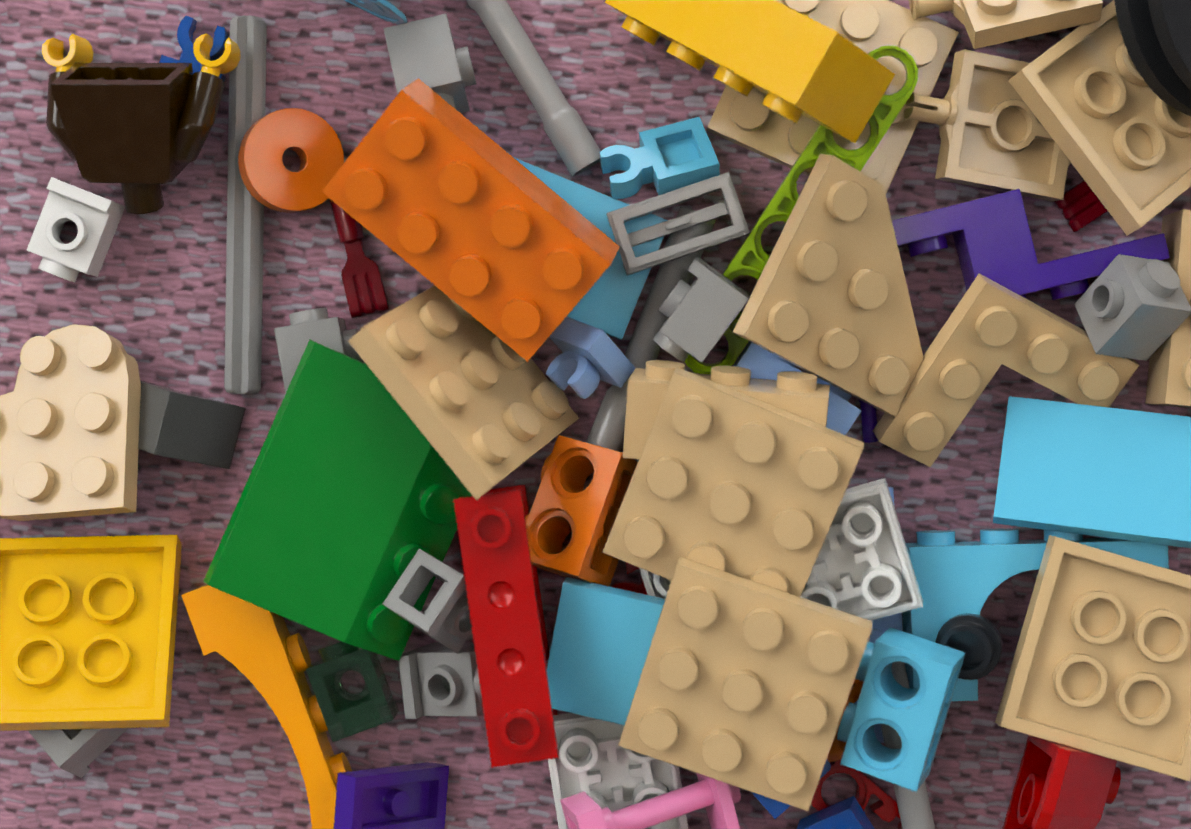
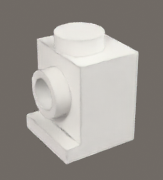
(96, 226)

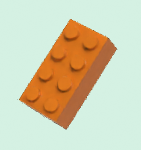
(471, 219)

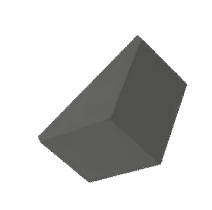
(188, 426)

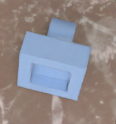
(586, 359)

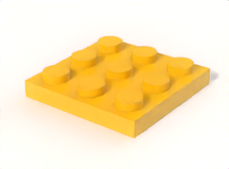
(87, 631)

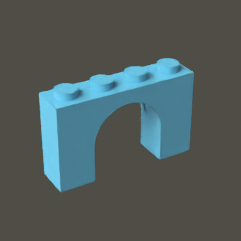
(962, 575)

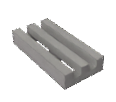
(626, 241)

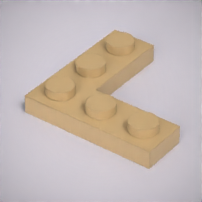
(980, 335)

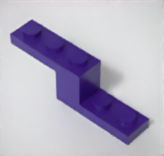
(997, 243)

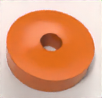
(263, 167)

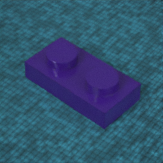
(392, 797)

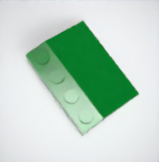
(338, 507)

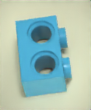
(913, 713)

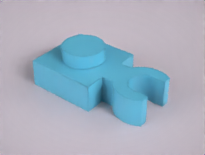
(666, 156)

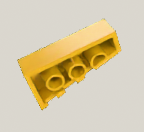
(770, 49)

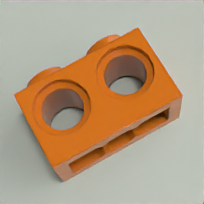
(589, 514)

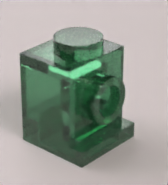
(347, 711)

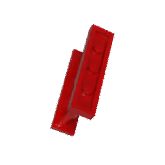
(507, 626)

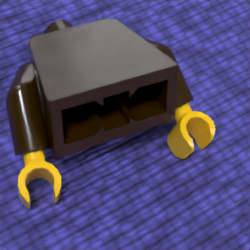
(133, 118)

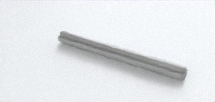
(244, 215)

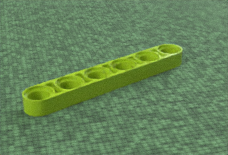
(751, 257)

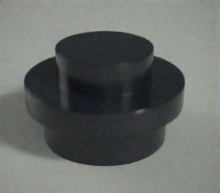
(977, 639)

